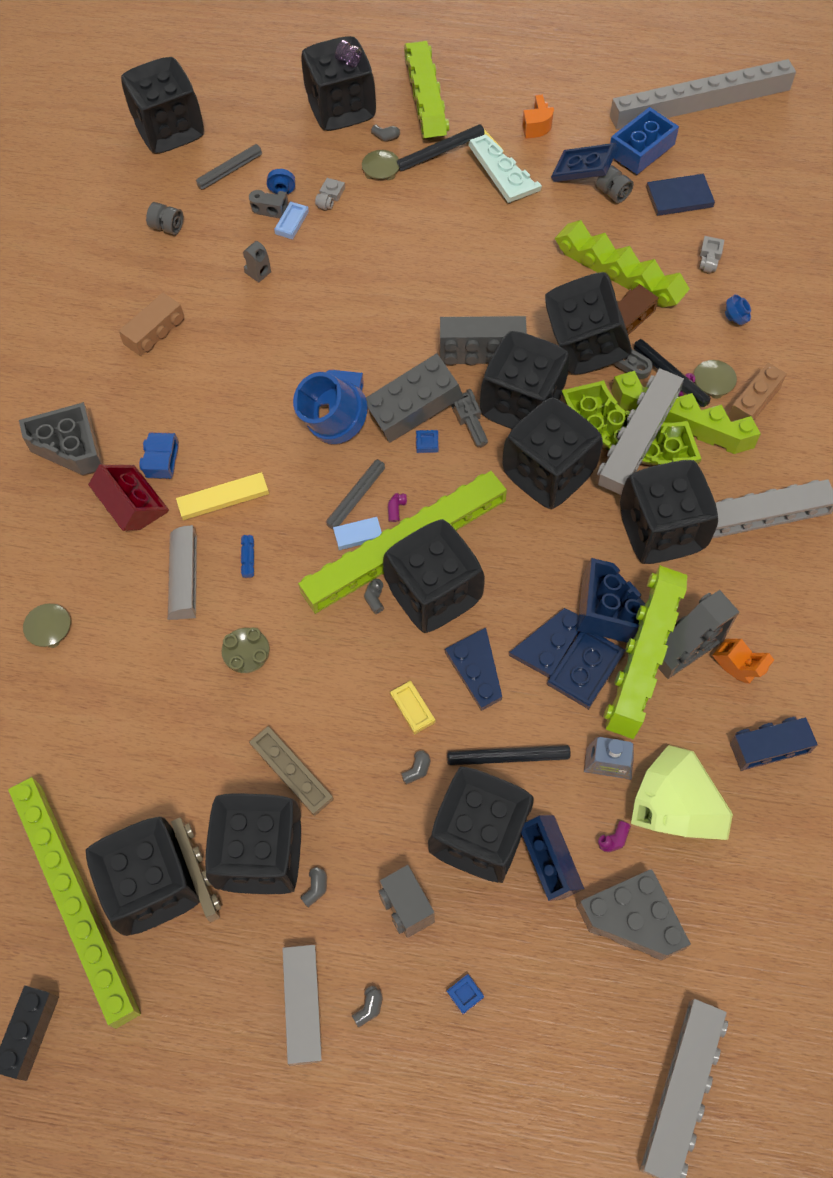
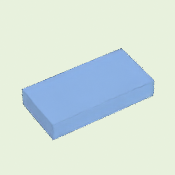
(291, 220)
(356, 533)

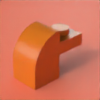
(539, 120)
(740, 662)

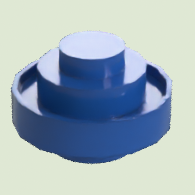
(280, 180)
(738, 310)

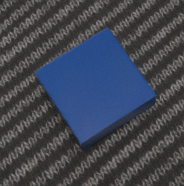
(427, 441)
(465, 994)

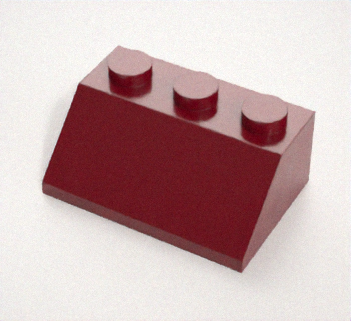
(127, 496)

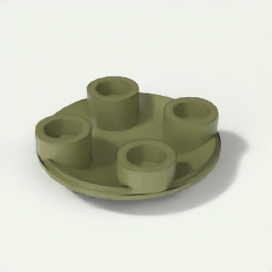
(380, 165)
(715, 378)
(46, 625)
(245, 650)

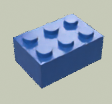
(644, 140)

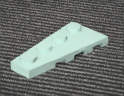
(503, 170)

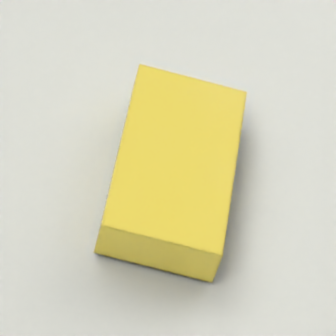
(412, 707)

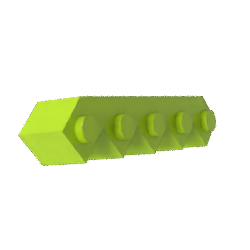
(426, 89)
(620, 264)
(708, 425)
(646, 652)

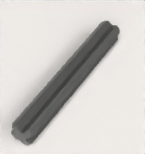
(228, 166)
(355, 494)

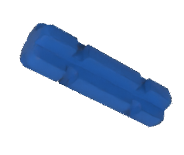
(247, 556)

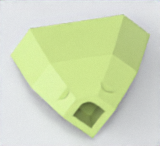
(681, 798)

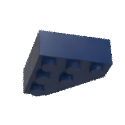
(608, 603)

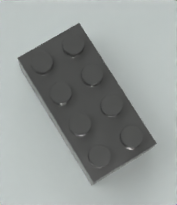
(475, 338)
(413, 397)

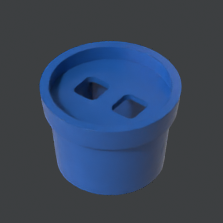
(345, 402)

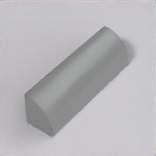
(182, 573)
(301, 1005)

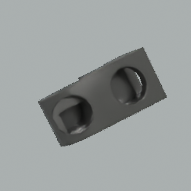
(268, 204)
(256, 258)

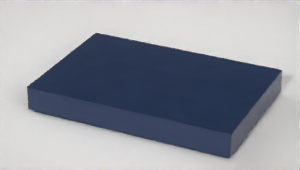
(584, 162)
(680, 194)
(586, 668)

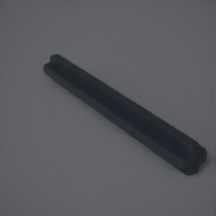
(440, 147)
(660, 362)
(507, 755)

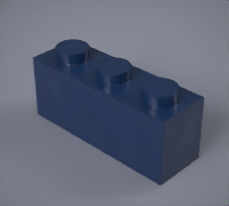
(773, 743)
(551, 857)

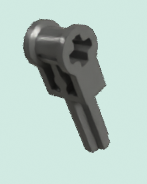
(468, 413)

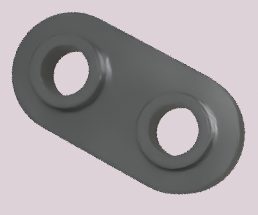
(634, 363)

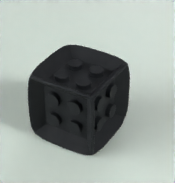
(335, 90)
(163, 104)
(588, 323)
(522, 377)
(551, 452)
(668, 511)
(433, 575)
(480, 824)
(253, 844)
(141, 876)

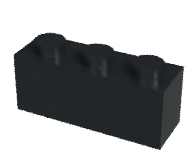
(26, 1032)

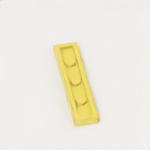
(222, 496)

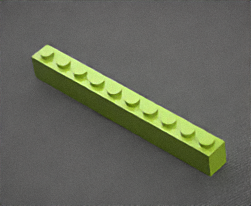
(366, 562)
(74, 904)

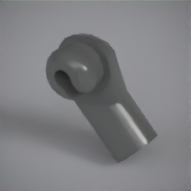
(387, 133)
(372, 595)
(419, 769)
(318, 886)
(371, 1007)

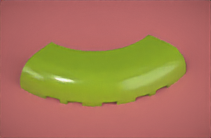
(601, 409)

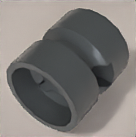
(615, 185)
(164, 218)

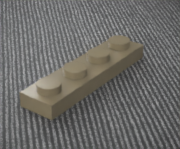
(291, 771)
(193, 857)

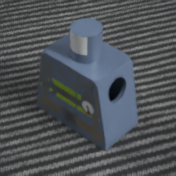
(610, 758)

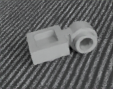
(329, 192)
(711, 253)

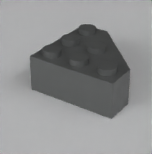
(64, 438)
(698, 632)
(636, 917)

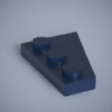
(548, 644)
(476, 668)

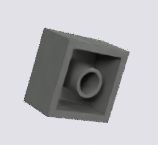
(407, 901)

